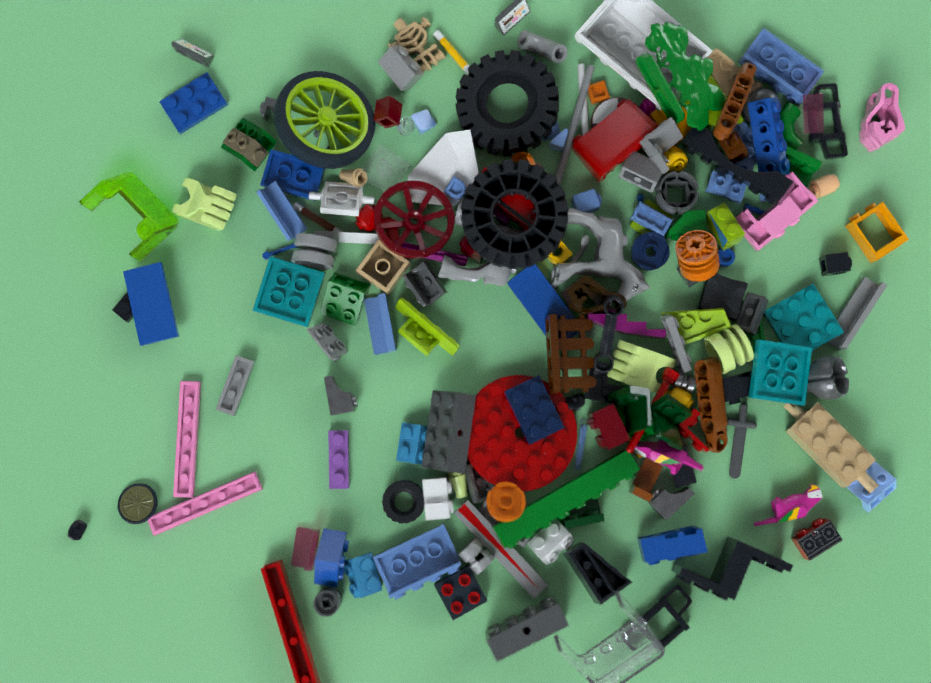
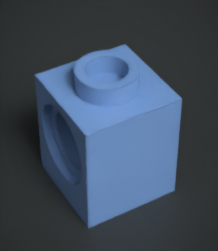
(587, 201)

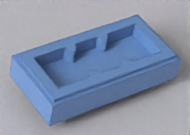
(651, 219)

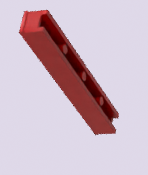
(289, 623)

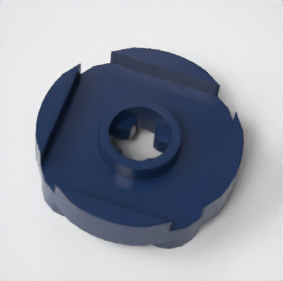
(642, 243)

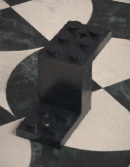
(730, 569)

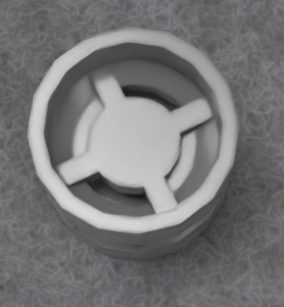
(471, 550)

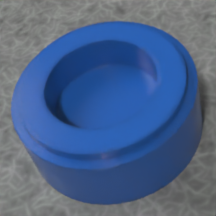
(726, 257)

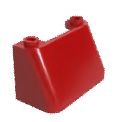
(613, 139)

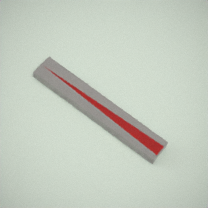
(509, 558)

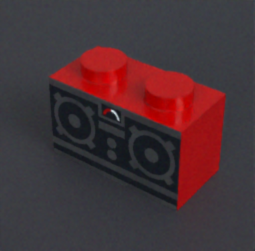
(816, 538)

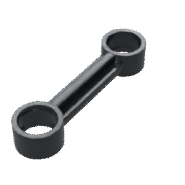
(608, 334)

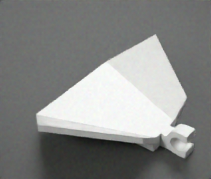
(448, 158)

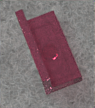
(813, 113)
(305, 548)

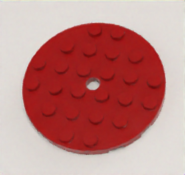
(505, 458)

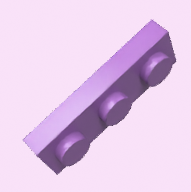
(338, 459)

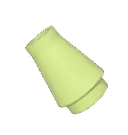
(458, 483)

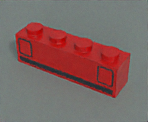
(517, 209)

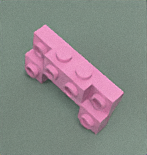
(777, 217)

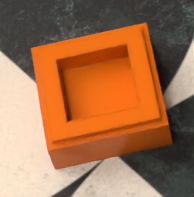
(598, 92)

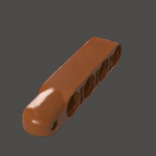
(734, 102)
(711, 403)

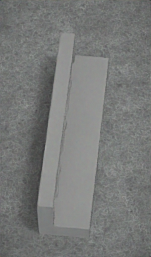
(856, 311)

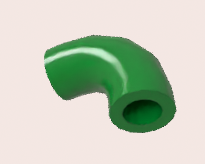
(789, 115)

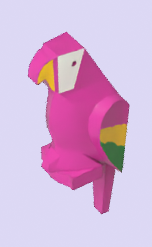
(665, 455)
(793, 506)

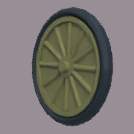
(137, 503)

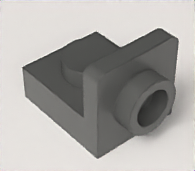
(266, 107)

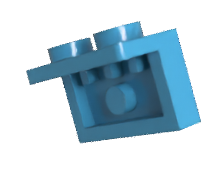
(411, 443)
(362, 575)

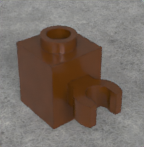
(734, 148)

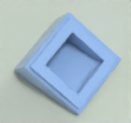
(423, 121)
(559, 141)

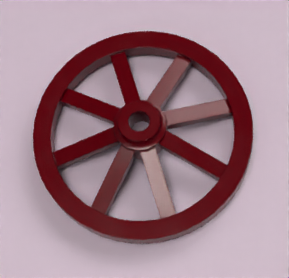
(414, 215)

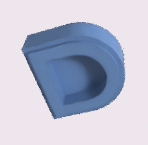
(456, 188)

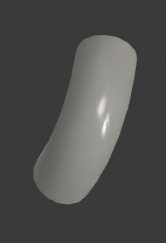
(542, 46)

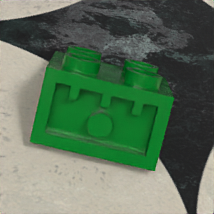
(256, 133)
(802, 165)
(344, 298)

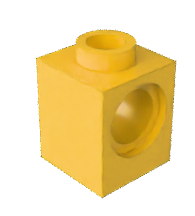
(565, 255)

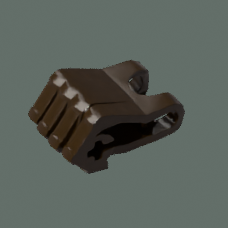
(588, 287)

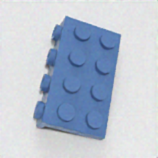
(781, 67)
(417, 561)

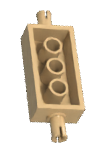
(831, 446)

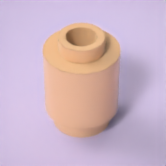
(824, 185)

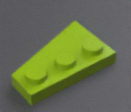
(700, 323)

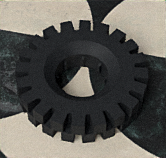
(505, 180)

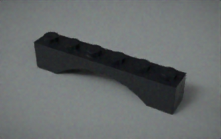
(769, 184)

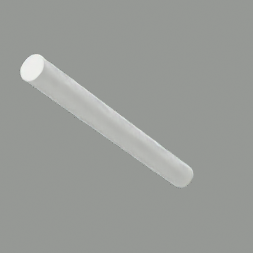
(584, 115)

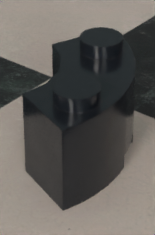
(736, 387)

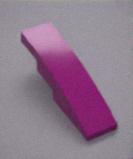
(629, 328)

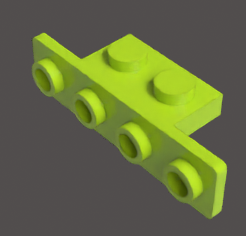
(422, 331)

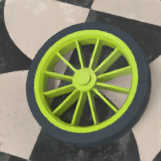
(325, 119)

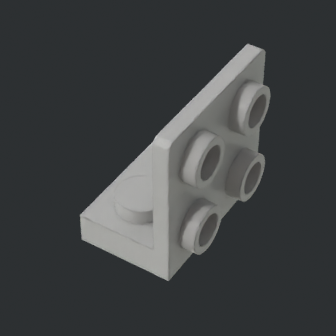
(660, 141)

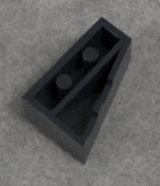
(595, 573)

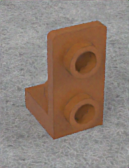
(645, 479)

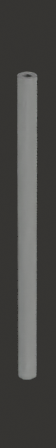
(574, 123)

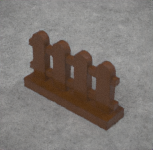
(565, 363)

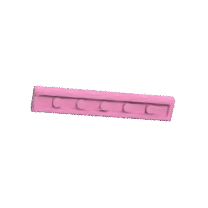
(187, 439)
(204, 503)

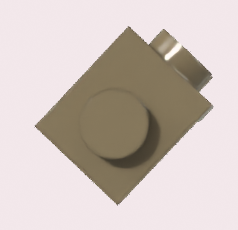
(245, 146)

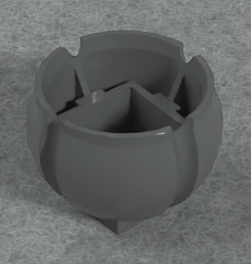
(677, 180)
(828, 378)

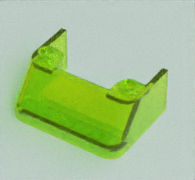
(157, 219)

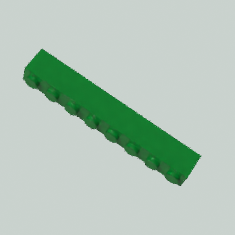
(567, 497)

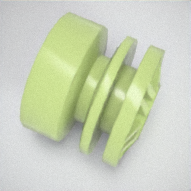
(729, 348)

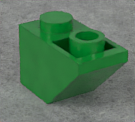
(688, 222)

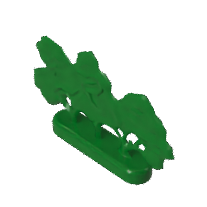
(688, 73)

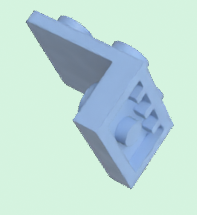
(886, 482)

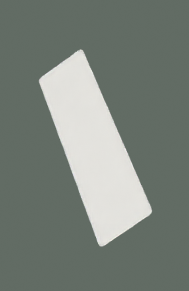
(349, 237)

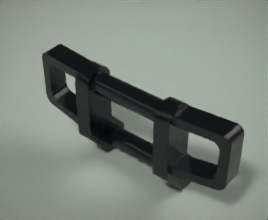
(839, 135)
(682, 625)

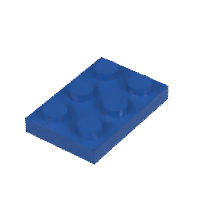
(193, 103)
(292, 174)

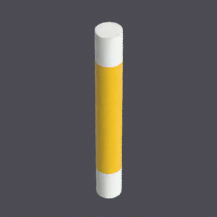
(452, 51)

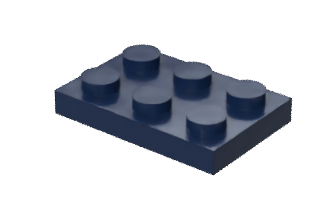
(534, 409)

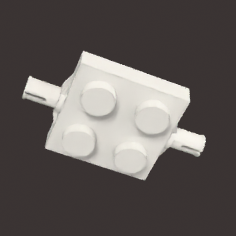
(341, 199)

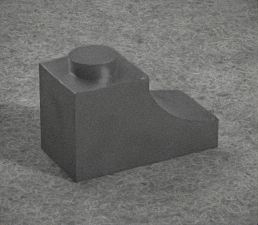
(338, 400)
(668, 503)

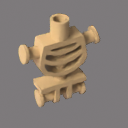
(407, 40)

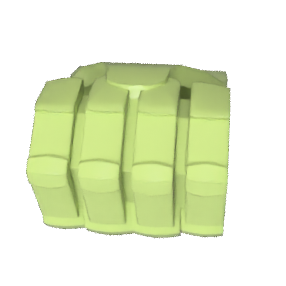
(206, 204)
(638, 366)

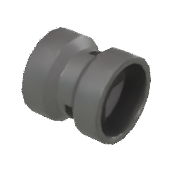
(685, 382)

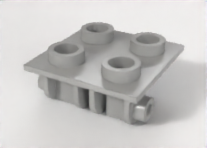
(327, 341)

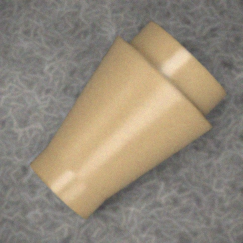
(356, 177)

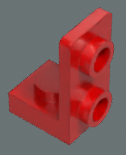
(685, 432)

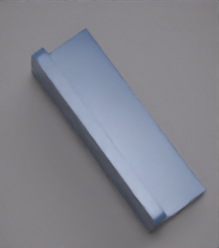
(282, 210)
(380, 324)

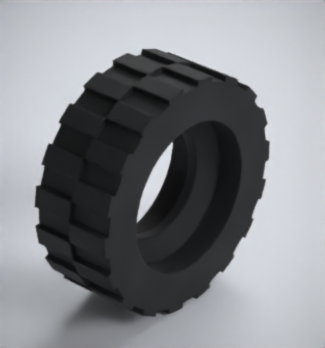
(403, 516)

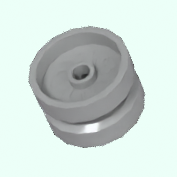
(314, 251)

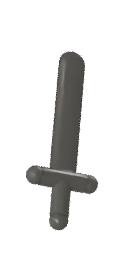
(741, 426)

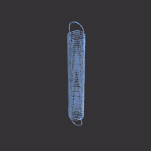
(579, 451)

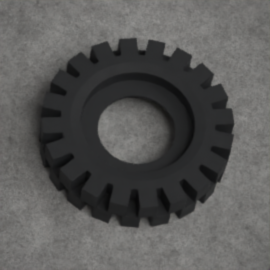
(516, 135)

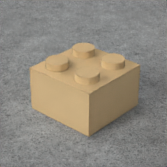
(383, 268)

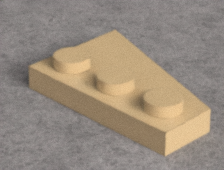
(726, 71)

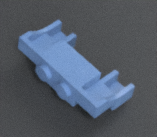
(723, 184)

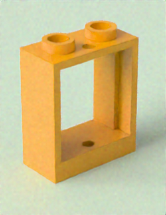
(889, 223)

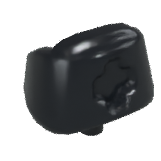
(575, 402)
(76, 530)

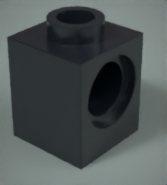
(835, 264)

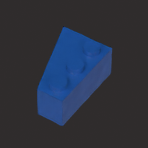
(672, 544)

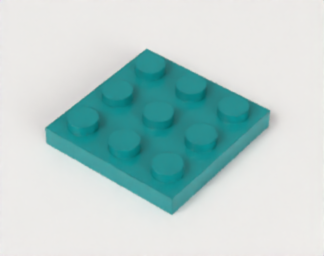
(289, 292)
(803, 319)
(780, 372)

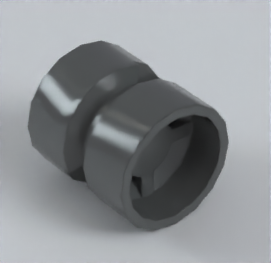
(327, 601)

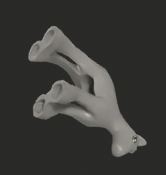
(607, 257)
(489, 273)

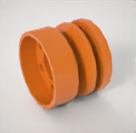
(697, 255)

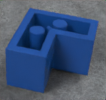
(330, 558)

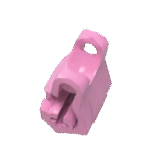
(891, 123)

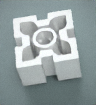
(436, 498)

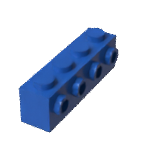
(768, 136)

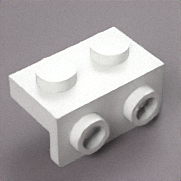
(551, 542)

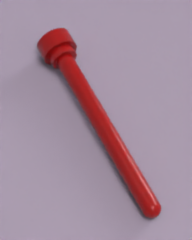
(669, 377)

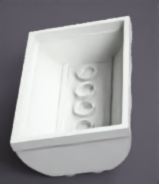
(618, 37)

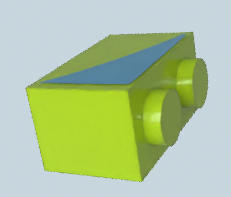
(724, 226)

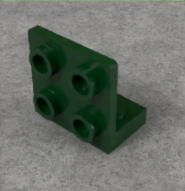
(636, 407)
(666, 415)
(584, 516)

